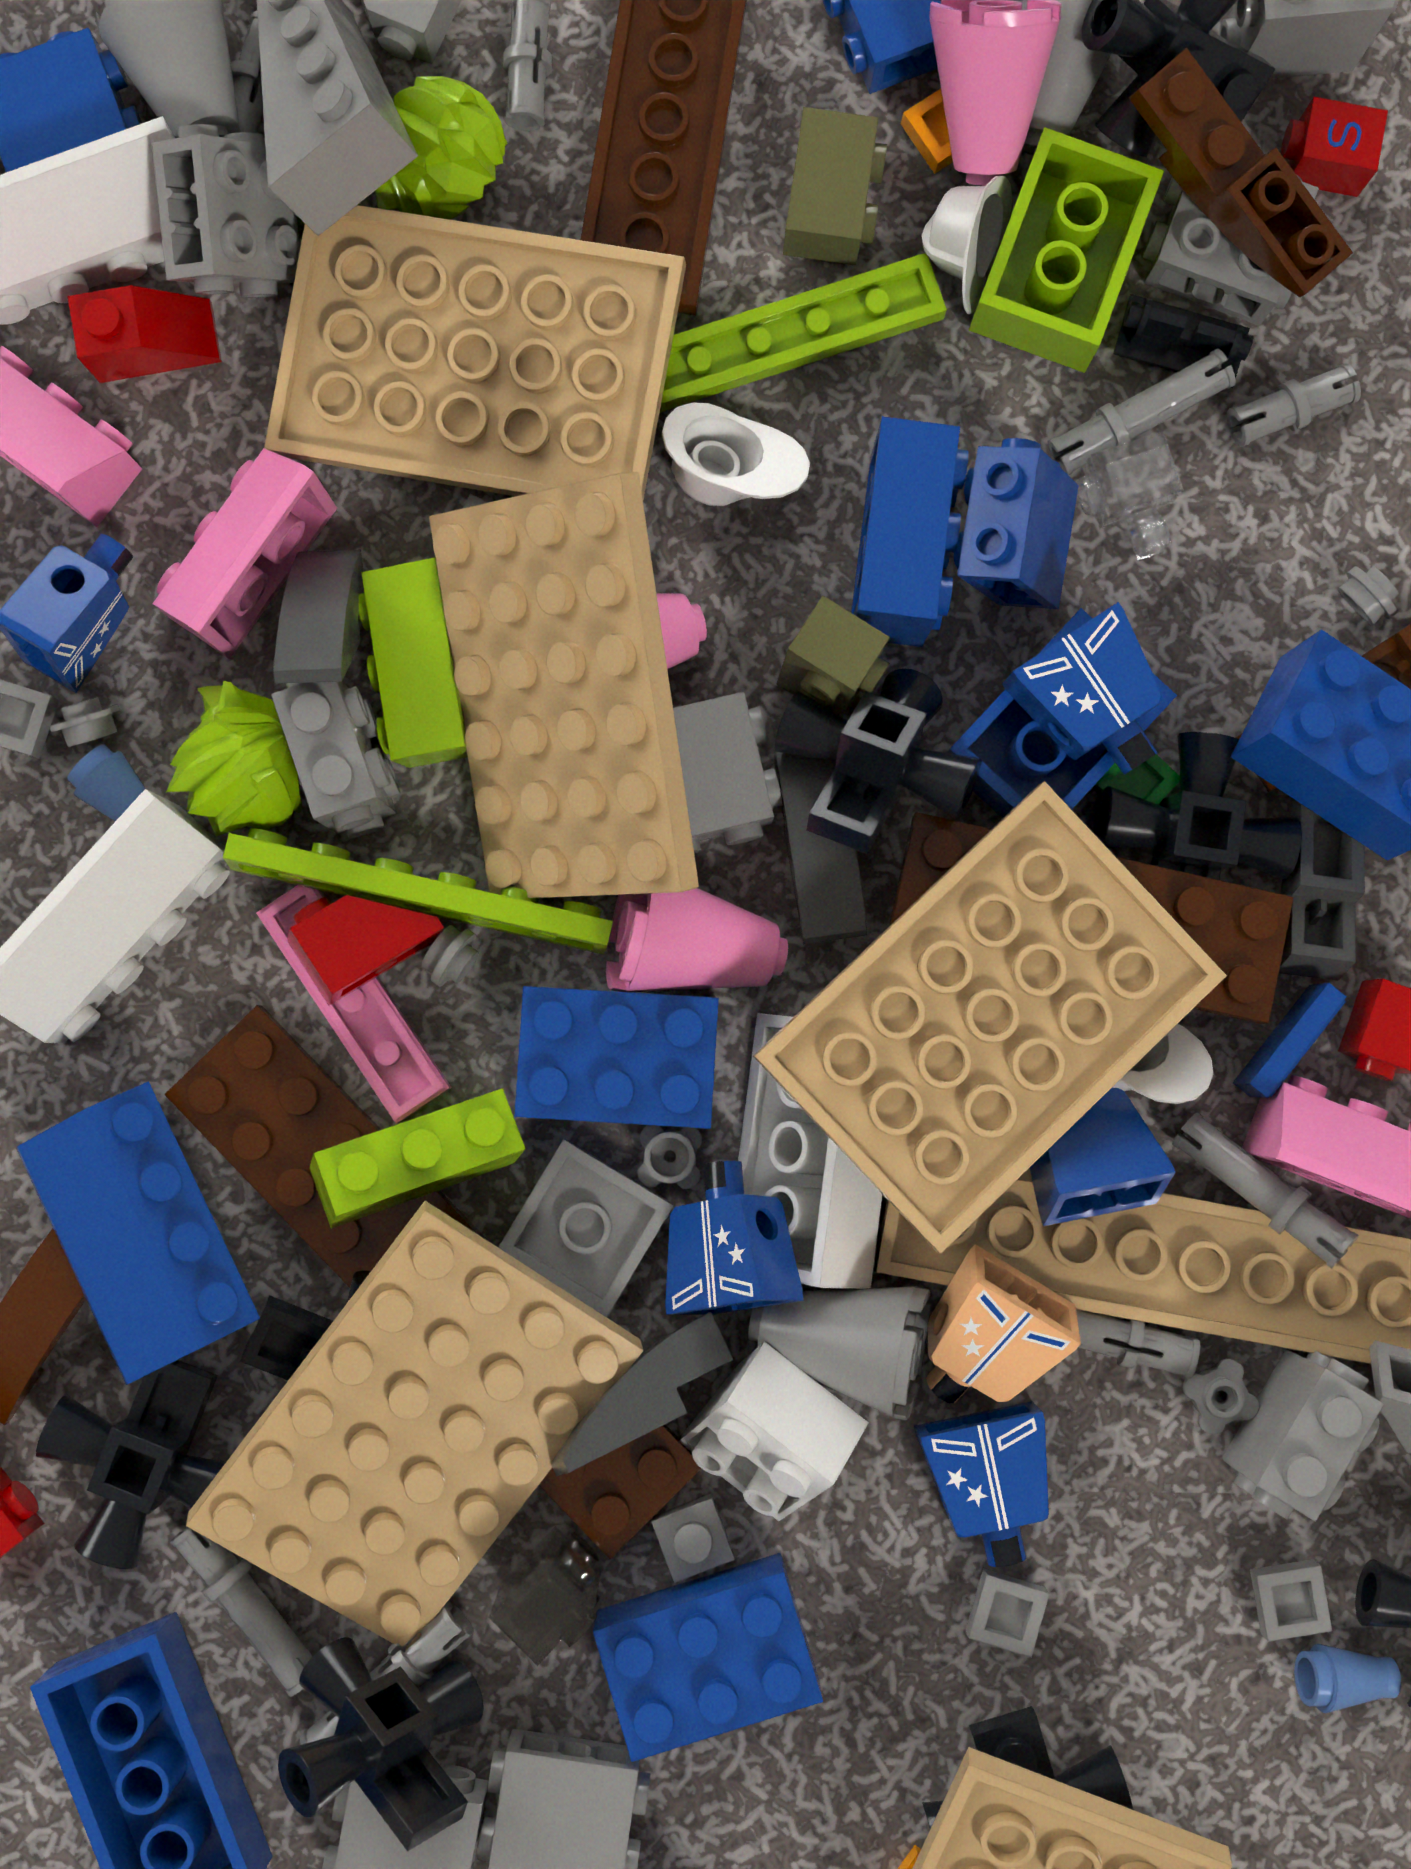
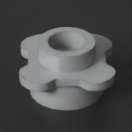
(86, 721)
(656, 1169)
(1238, 1403)

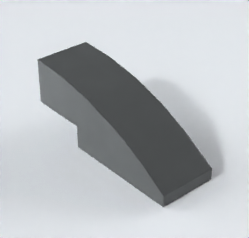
(319, 617)
(821, 870)
(1325, 894)
(645, 1393)

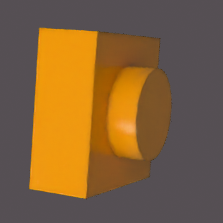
(928, 131)

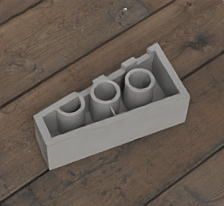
(324, 111)

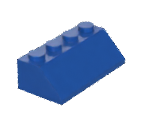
(137, 1232)

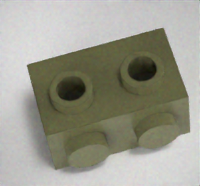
(831, 186)
(834, 658)

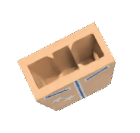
(996, 1330)

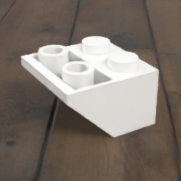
(774, 1434)

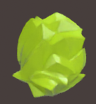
(456, 147)
(237, 763)

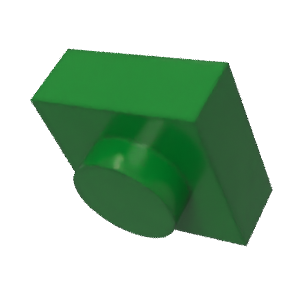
(1148, 781)

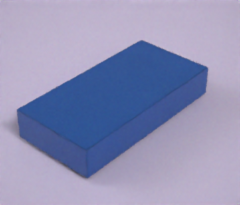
(1290, 1040)

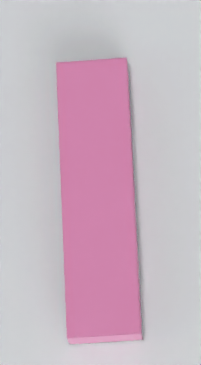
(365, 1023)

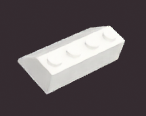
(79, 220)
(107, 918)
(824, 1196)

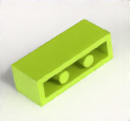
(412, 664)
(416, 1157)

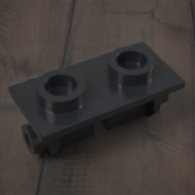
(1177, 337)

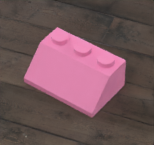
(57, 447)
(245, 551)
(1334, 1144)

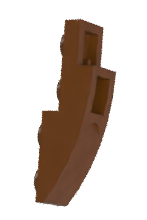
(1236, 185)

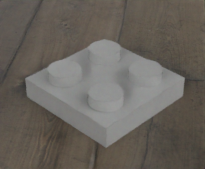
(586, 1226)

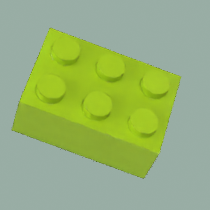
(1066, 250)

